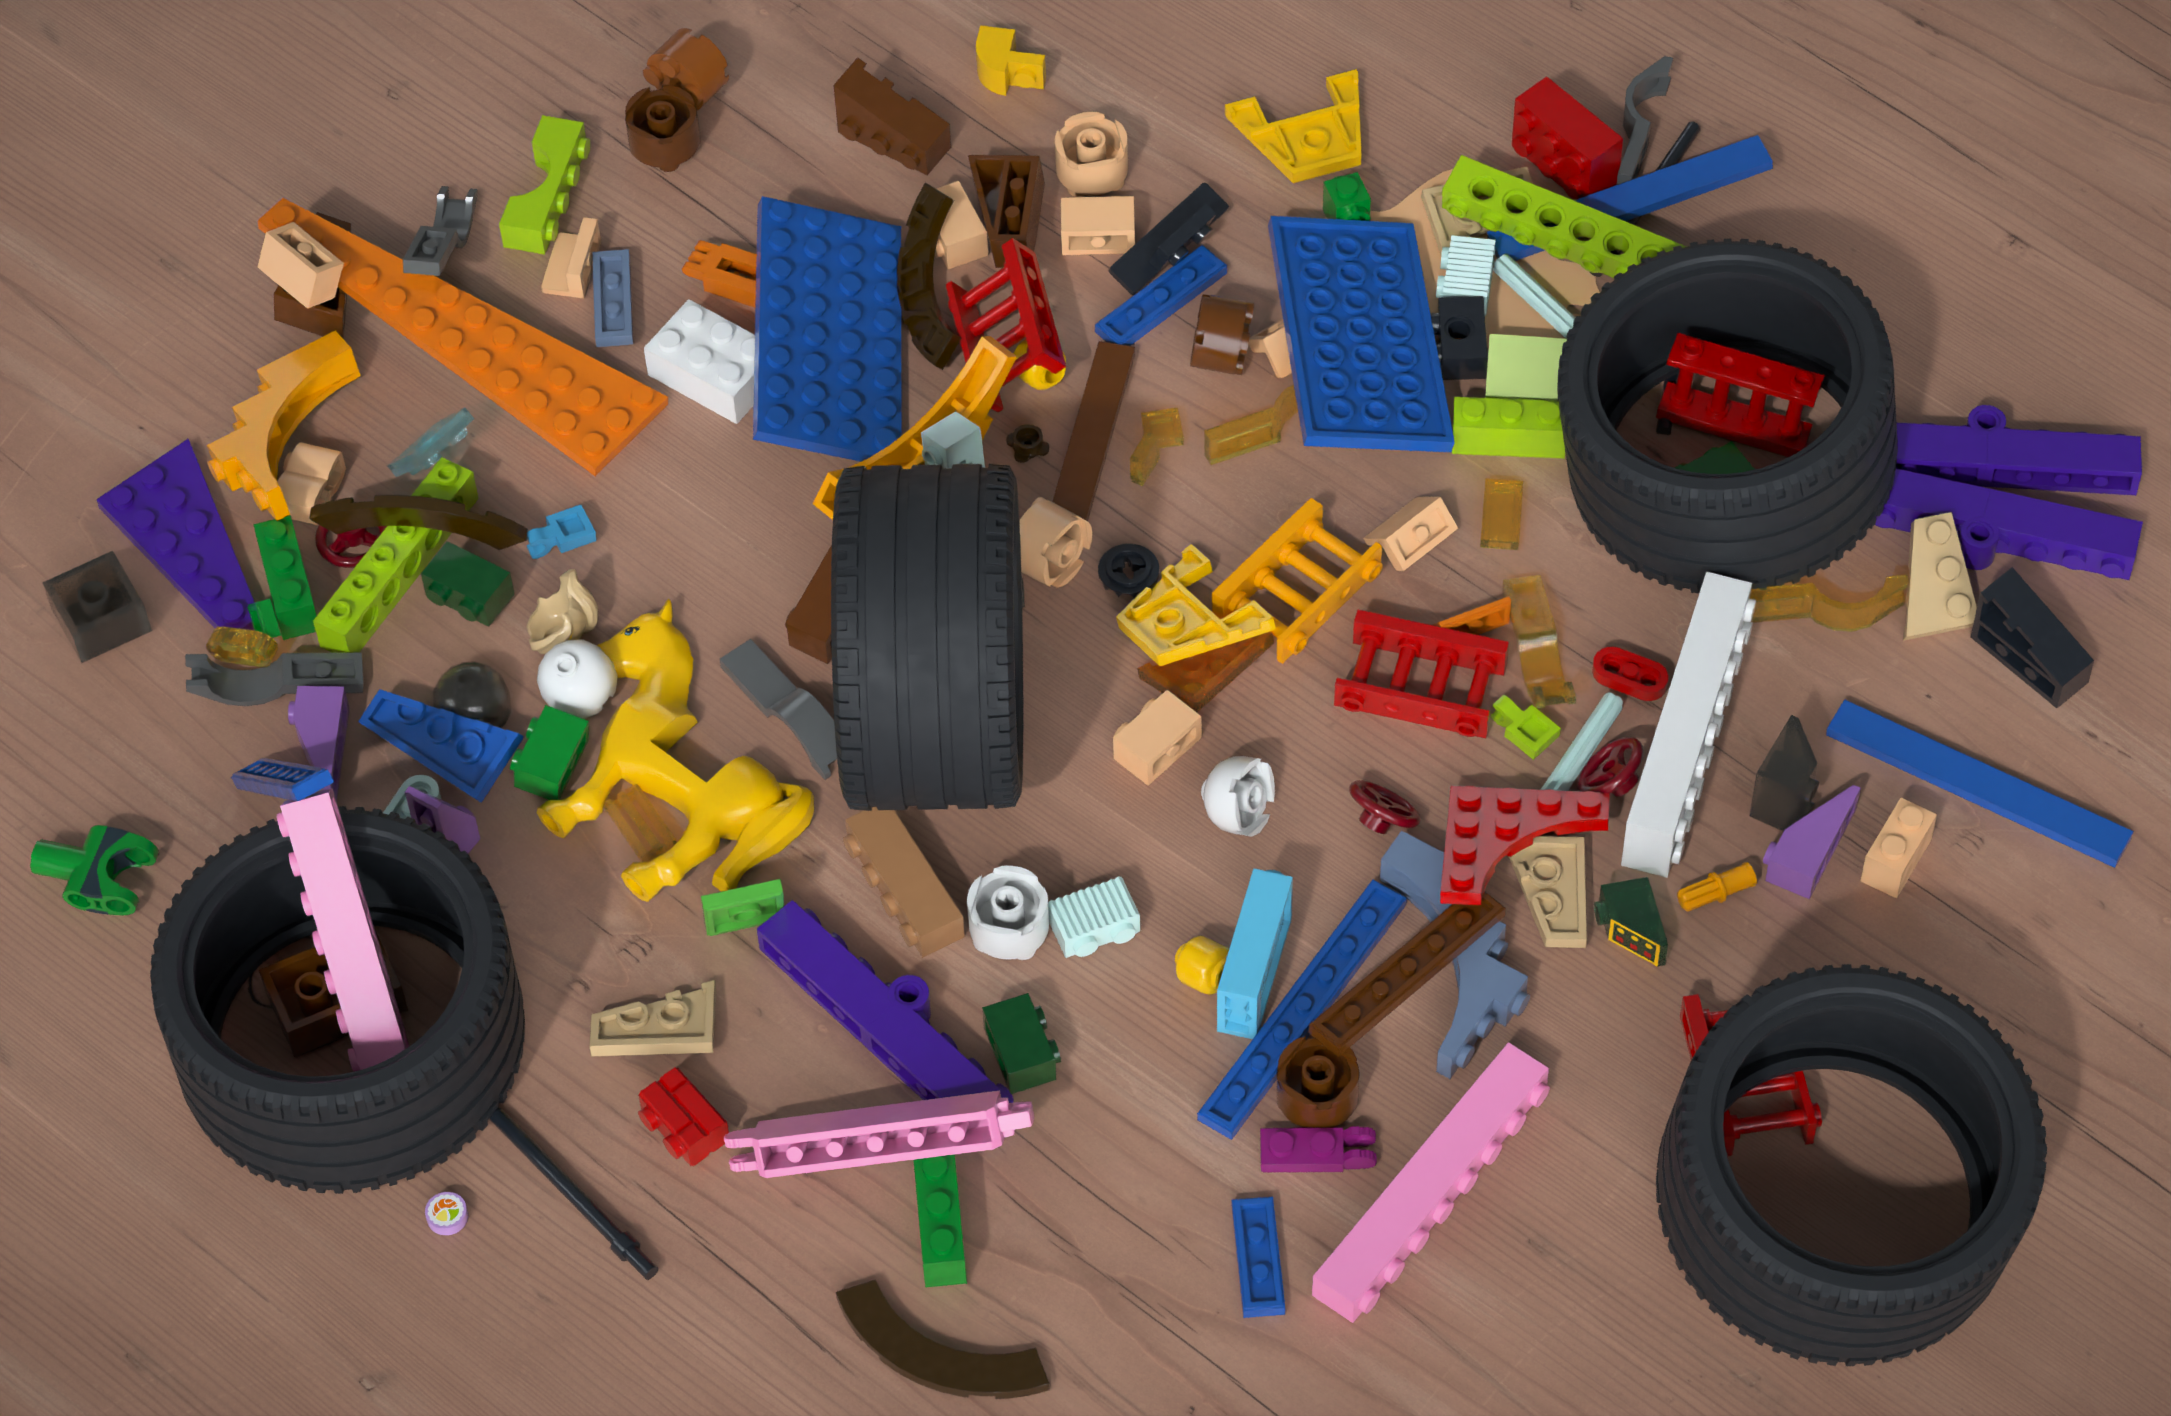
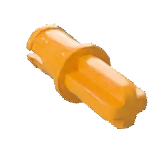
(1717, 887)

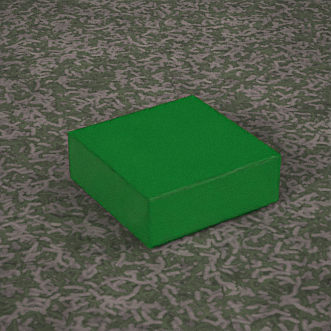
(264, 618)

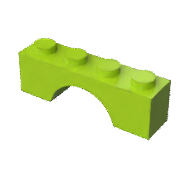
(533, 218)

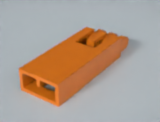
(711, 265)

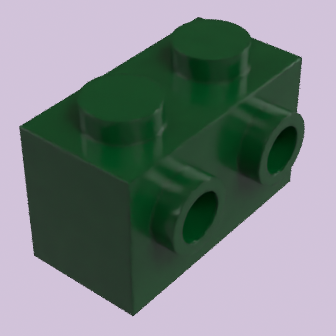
(467, 584)
(1020, 1043)

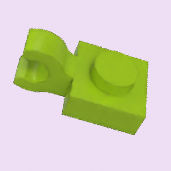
(1526, 729)

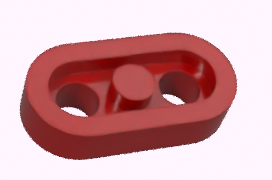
(1631, 673)

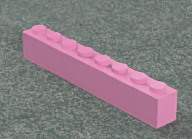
(343, 928)
(1430, 1183)

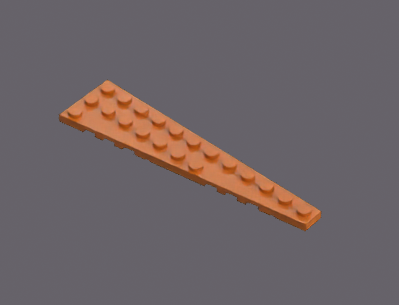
(539, 380)

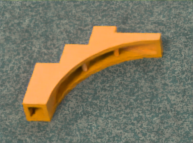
(968, 395)
(267, 420)

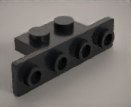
(1169, 239)

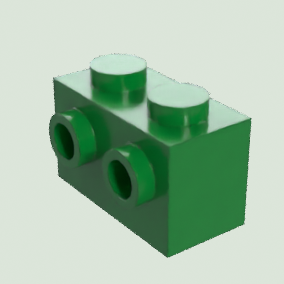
(550, 753)

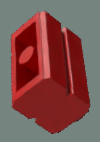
(683, 1117)

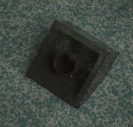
(1786, 779)

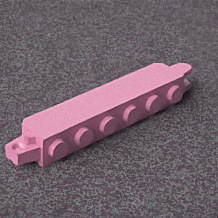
(878, 1134)

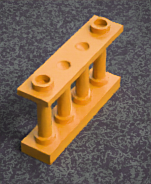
(1283, 549)

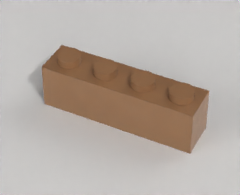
(904, 879)

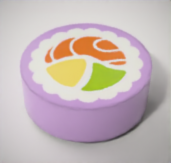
(446, 1213)

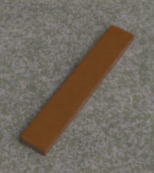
(1094, 428)
(1404, 973)

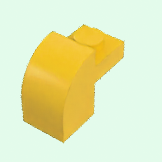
(1002, 66)

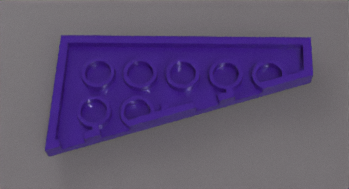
(179, 530)

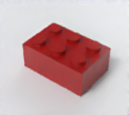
(1565, 140)

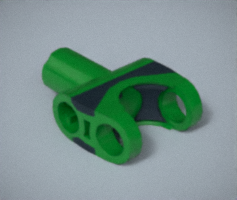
(95, 867)

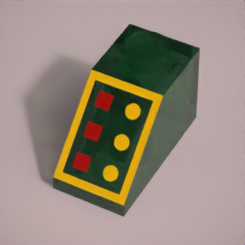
(1632, 919)

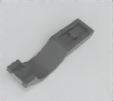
(1648, 84)
(450, 230)
(273, 681)
(779, 697)

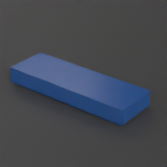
(1258, 1257)

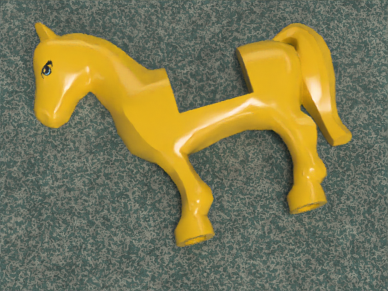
(735, 804)

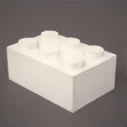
(705, 360)

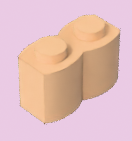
(310, 478)

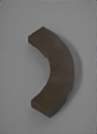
(915, 278)
(418, 511)
(932, 1363)

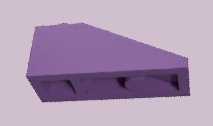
(321, 727)
(454, 822)
(1808, 844)

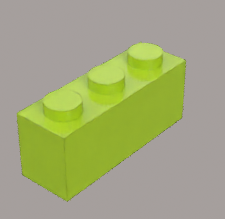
(1507, 427)

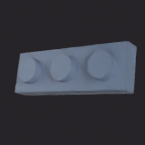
(612, 298)

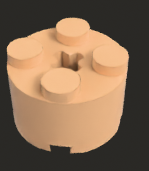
(1091, 154)
(1052, 542)

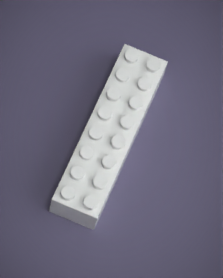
(1689, 725)

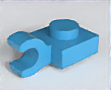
(565, 529)

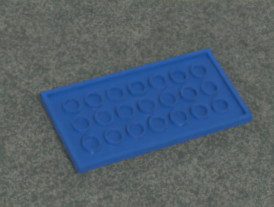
(826, 331)
(1360, 335)

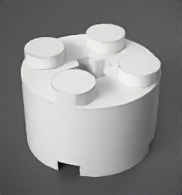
(1008, 913)

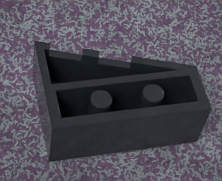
(2030, 639)

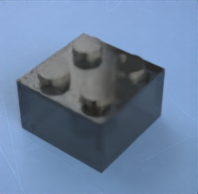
(97, 606)

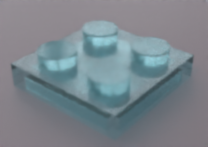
(427, 447)

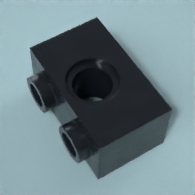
(1466, 320)

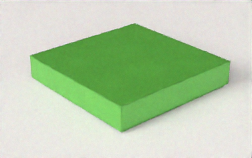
(741, 907)

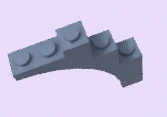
(1485, 985)

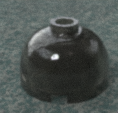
(474, 693)

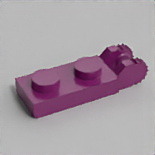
(1315, 1149)

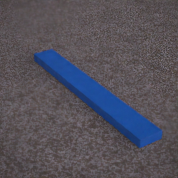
(1663, 188)
(282, 779)
(1980, 783)
(1306, 1000)

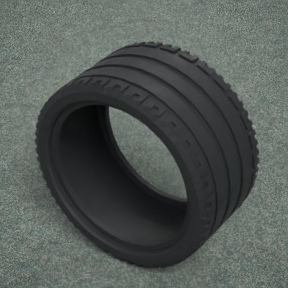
(1748, 524)
(927, 637)
(1911, 1041)
(362, 1123)

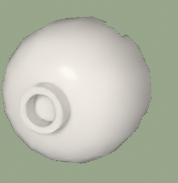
(576, 678)
(1238, 795)

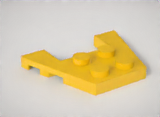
(1308, 142)
(1176, 625)

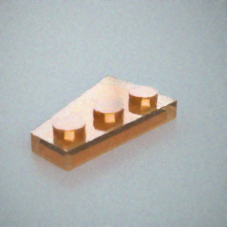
(1205, 675)

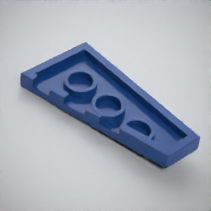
(451, 745)

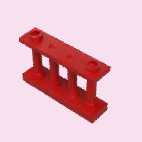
(1034, 309)
(1733, 419)
(1426, 642)
(1696, 1025)

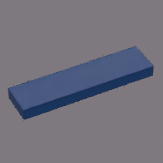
(1161, 298)

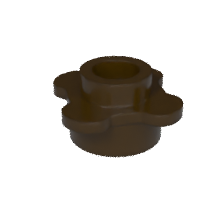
(1027, 435)

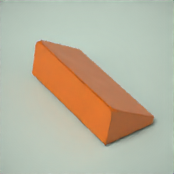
(1481, 618)

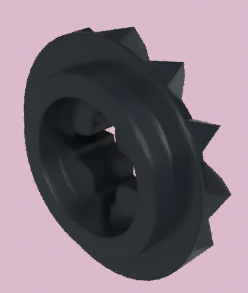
(1142, 563)

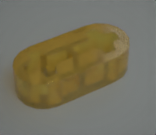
(242, 646)

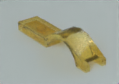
(1250, 431)
(1806, 601)
(1537, 642)

